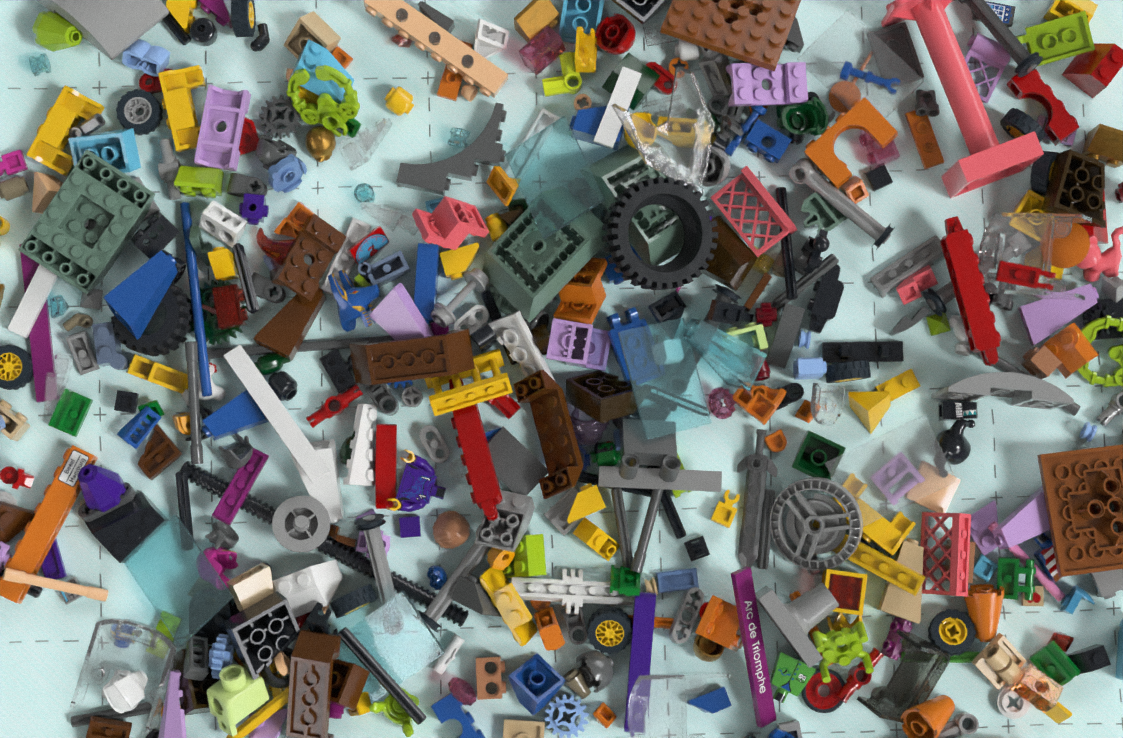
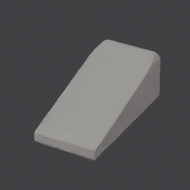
(83, 352)

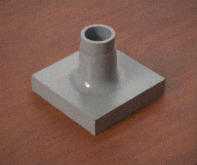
(799, 617)

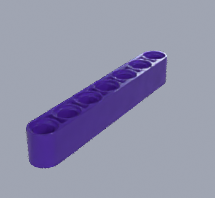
(641, 641)

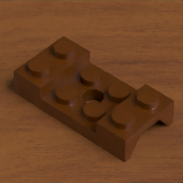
(320, 243)

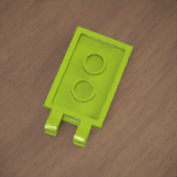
(1059, 37)

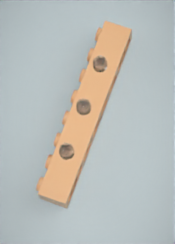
(440, 44)

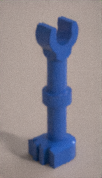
(868, 77)
(746, 127)

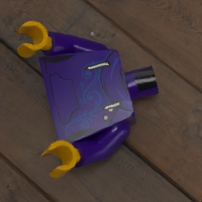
(417, 485)

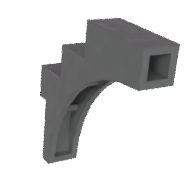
(484, 150)

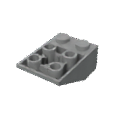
(511, 524)

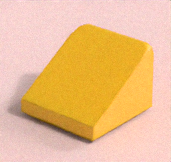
(362, 706)
(1059, 713)

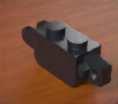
(826, 299)

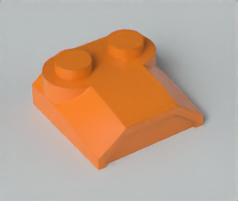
(1071, 349)

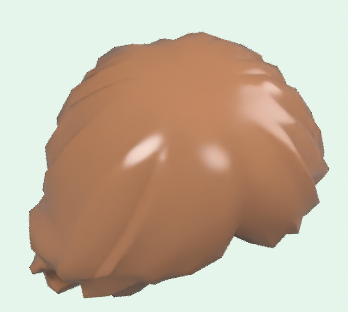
(451, 530)

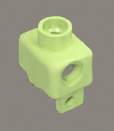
(235, 697)

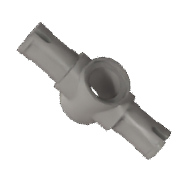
(169, 168)
(1112, 410)

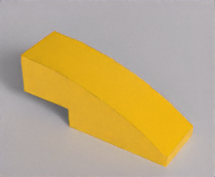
(158, 374)

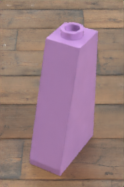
(400, 315)
(1048, 315)
(1023, 523)

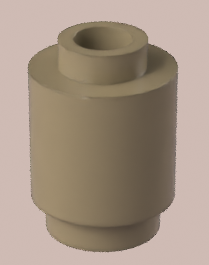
(13, 188)

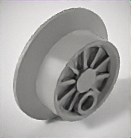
(301, 523)

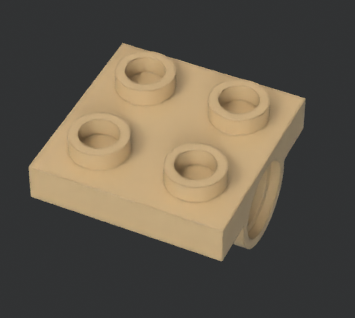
(1000, 662)

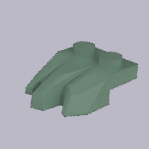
(821, 213)

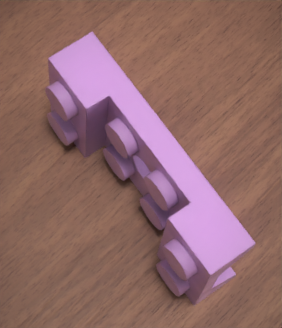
(786, 84)
(221, 148)

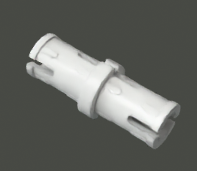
(449, 655)

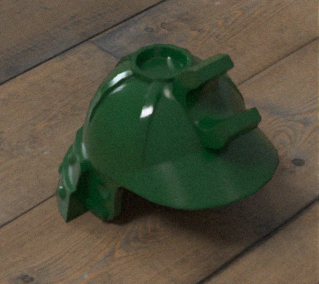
(804, 118)

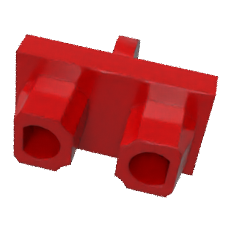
(17, 477)

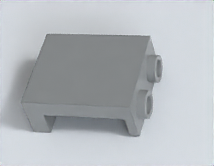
(1108, 582)

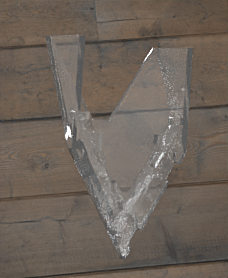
(682, 143)

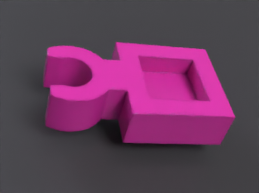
(13, 163)

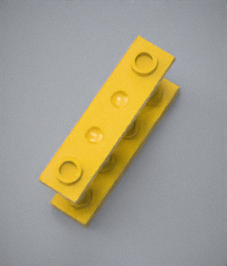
(474, 392)

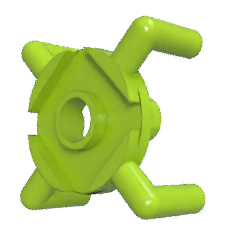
(853, 648)

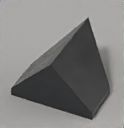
(668, 308)

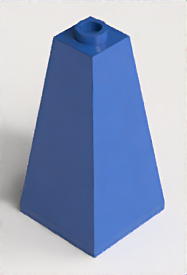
(141, 293)

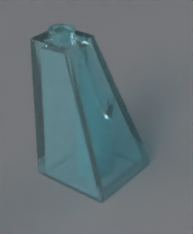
(726, 355)

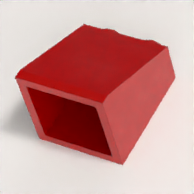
(1095, 68)

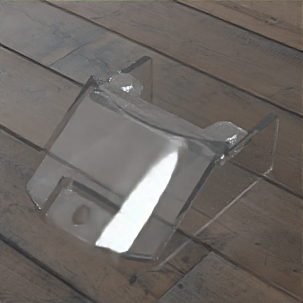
(1029, 242)
(131, 647)
(660, 703)

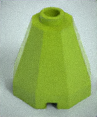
(55, 32)

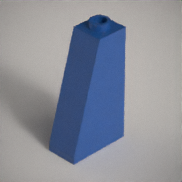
(427, 279)
(233, 417)

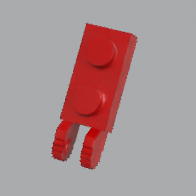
(1022, 275)

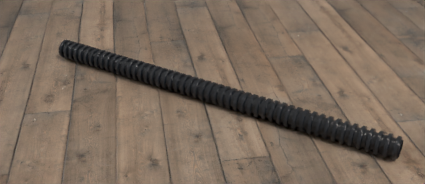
(329, 546)

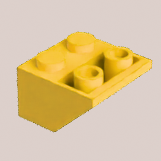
(1062, 8)

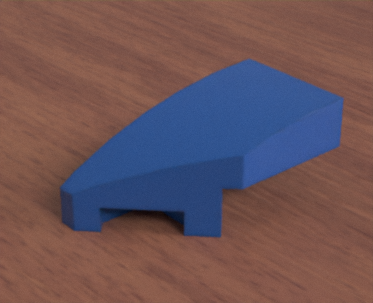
(711, 701)

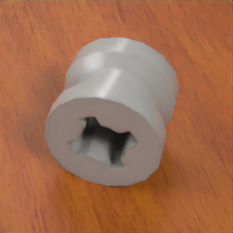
(409, 395)

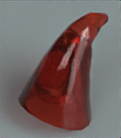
(273, 248)

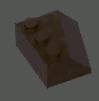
(1076, 187)
(731, 257)
(601, 395)
(194, 691)

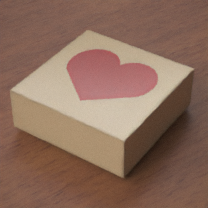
(1038, 597)

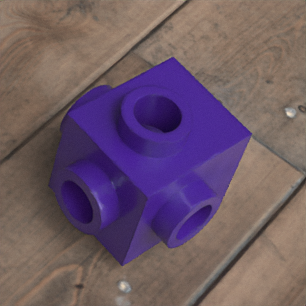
(251, 202)

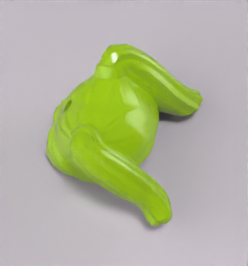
(395, 712)

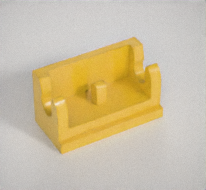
(585, 51)

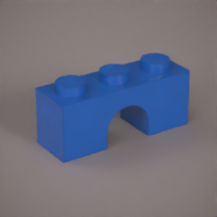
(450, 708)

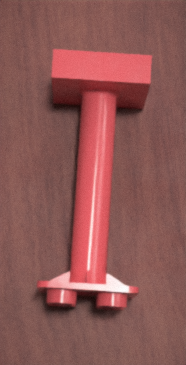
(987, 157)

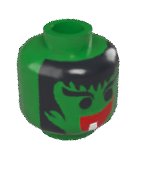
(605, 454)

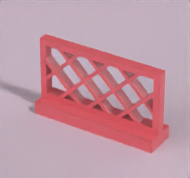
(765, 199)
(957, 554)

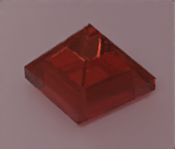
(401, 42)
(1062, 640)

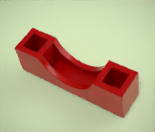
(1060, 122)

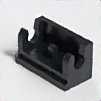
(318, 621)

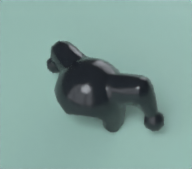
(954, 443)

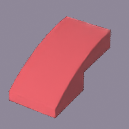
(919, 281)

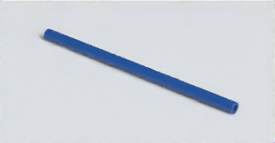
(196, 301)

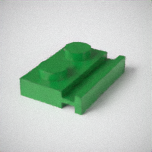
(70, 412)
(624, 581)
(1055, 663)

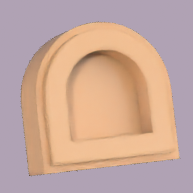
(282, 663)

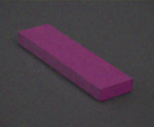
(240, 488)

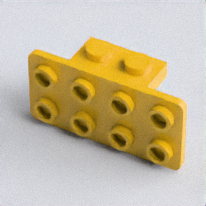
(509, 604)

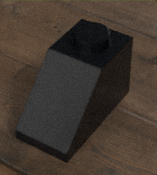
(1090, 658)

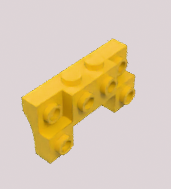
(180, 106)
(54, 132)
(885, 533)

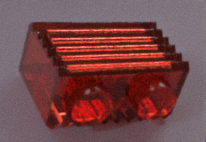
(229, 306)

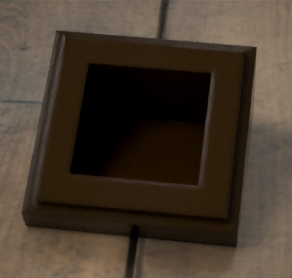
(511, 214)
(541, 338)

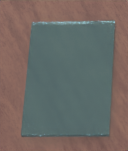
(554, 177)
(664, 378)
(178, 580)
(397, 641)

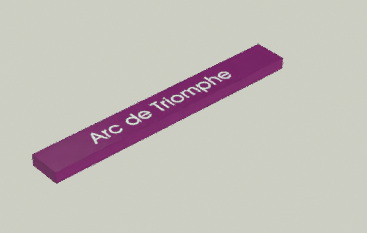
(753, 646)

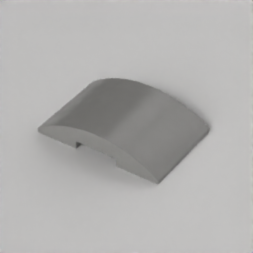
(110, 23)
(1022, 388)

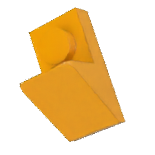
(502, 185)

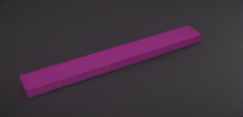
(40, 335)

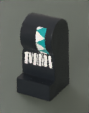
(957, 410)

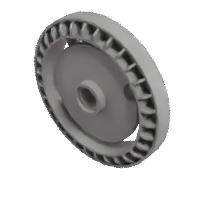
(827, 513)

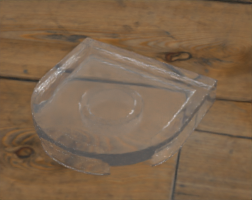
(827, 403)

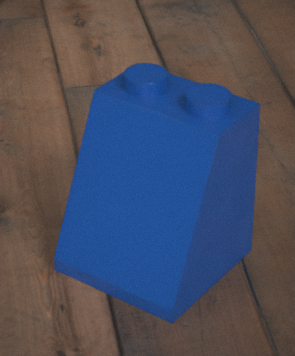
(586, 125)

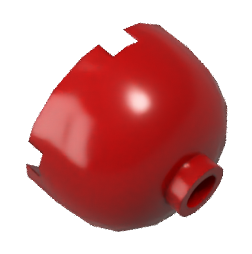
(615, 34)

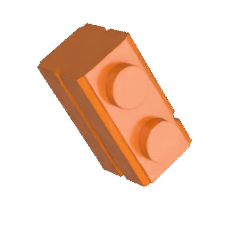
(549, 629)

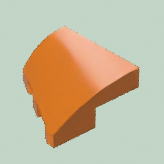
(294, 221)
(759, 401)

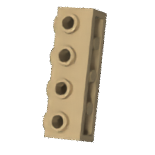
(15, 422)

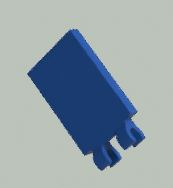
(614, 322)

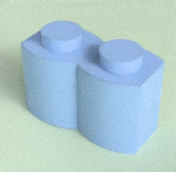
(146, 57)
(809, 368)

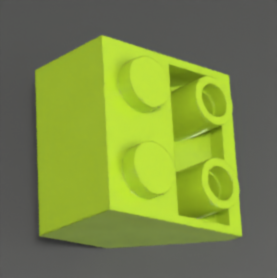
(199, 181)
(528, 558)

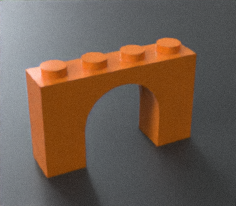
(862, 117)

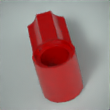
(505, 405)

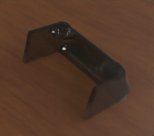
(911, 681)

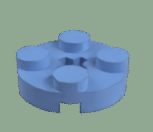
(293, 167)

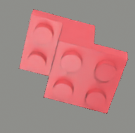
(450, 223)

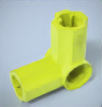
(559, 84)

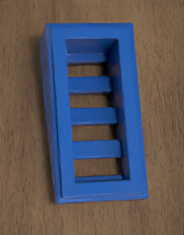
(126, 431)

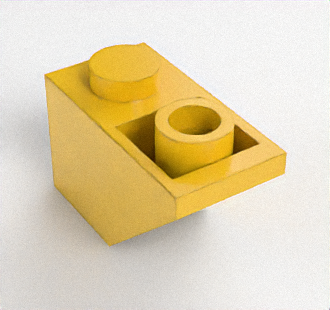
(183, 12)
(223, 264)
(596, 539)

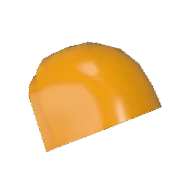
(182, 422)
(499, 558)

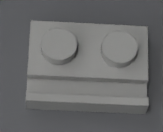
(560, 511)

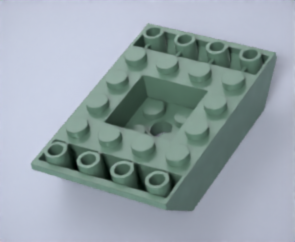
(89, 192)
(654, 229)
(535, 277)

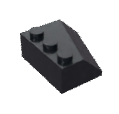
(128, 527)
(262, 632)

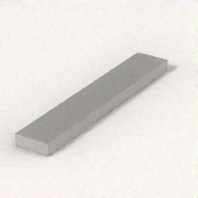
(649, 479)

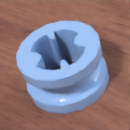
(804, 339)
(1088, 431)

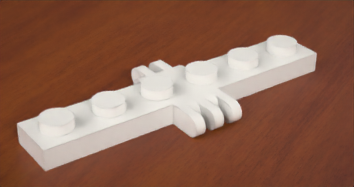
(570, 591)

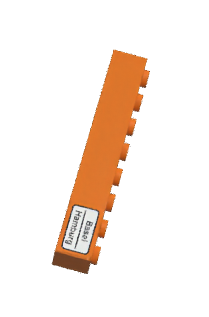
(47, 521)

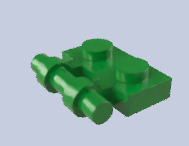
(1008, 577)

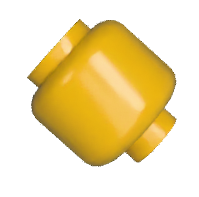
(399, 101)

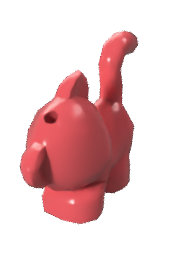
(1104, 262)

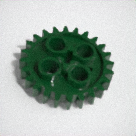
(212, 331)

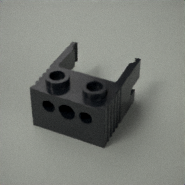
(162, 238)

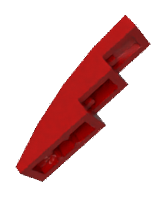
(386, 464)

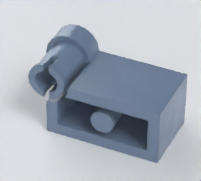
(385, 269)
(108, 347)

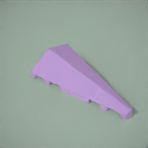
(173, 716)

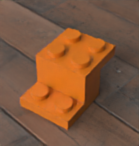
(583, 293)
(721, 624)

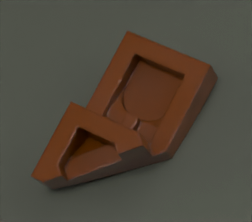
(334, 533)

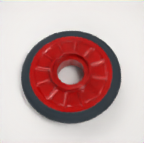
(819, 703)

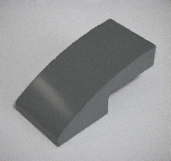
(905, 323)

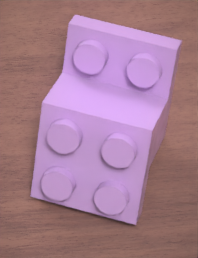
(578, 345)

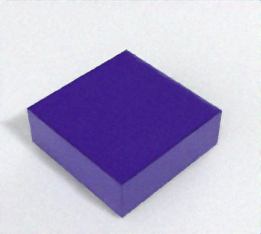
(410, 527)

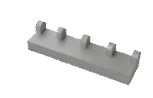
(907, 265)

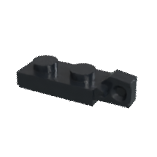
(728, 313)

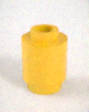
(496, 226)

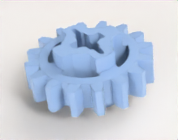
(220, 655)
(562, 708)

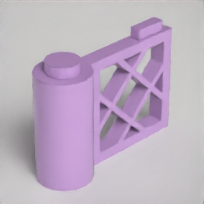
(988, 52)

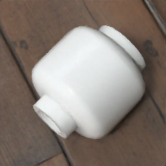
(687, 51)

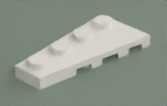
(517, 338)
(363, 457)

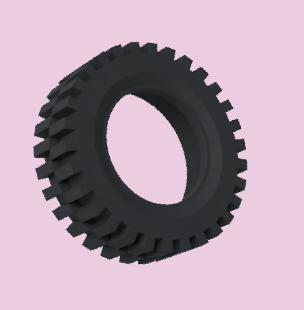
(696, 227)

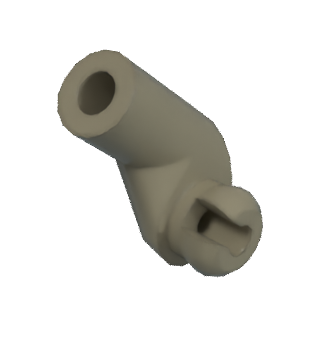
(78, 320)

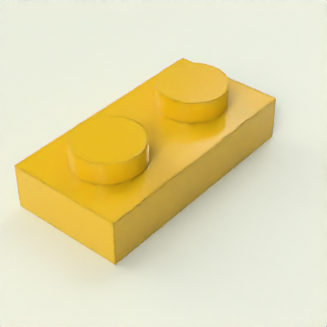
(899, 384)

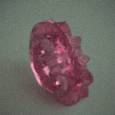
(716, 405)
(462, 691)

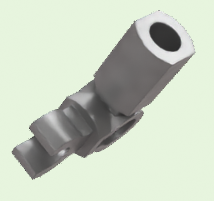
(88, 126)

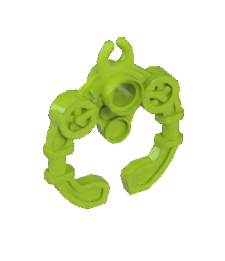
(327, 111)
(1114, 352)

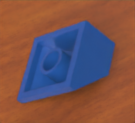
(535, 683)

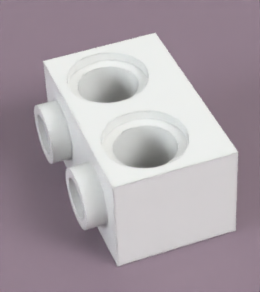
(222, 223)

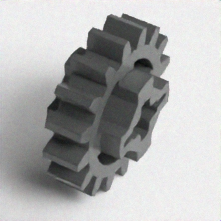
(275, 122)

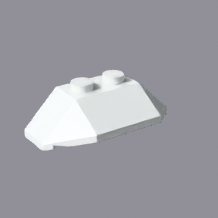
(309, 586)

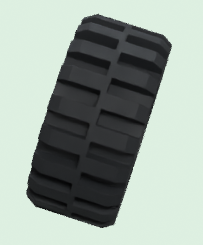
(171, 332)

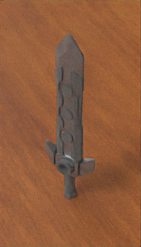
(753, 499)

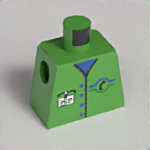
(789, 676)

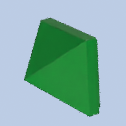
(353, 127)
(155, 406)

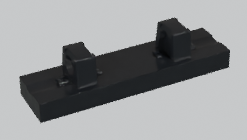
(862, 351)

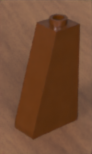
(290, 326)

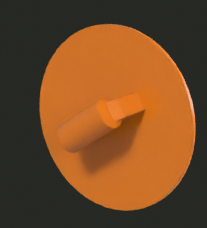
(1071, 249)

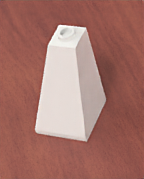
(328, 488)

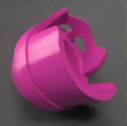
(220, 560)

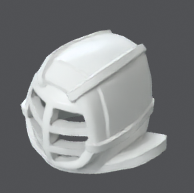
(125, 690)

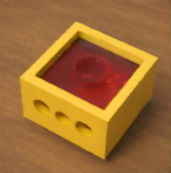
(847, 589)

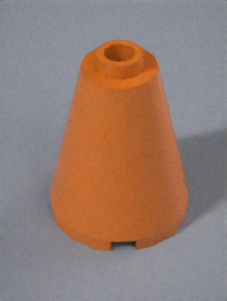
(984, 609)
(928, 718)

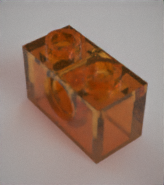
(1038, 688)

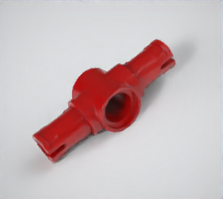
(343, 399)
(852, 683)

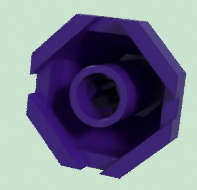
(100, 487)

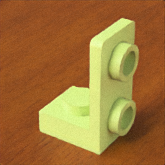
(758, 339)

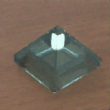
(58, 306)

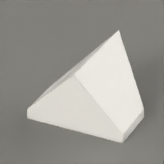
(490, 39)

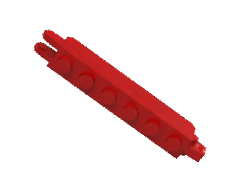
(970, 292)
(477, 458)

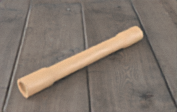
(88, 591)

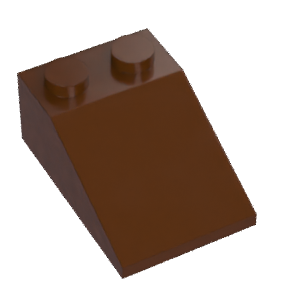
(347, 684)

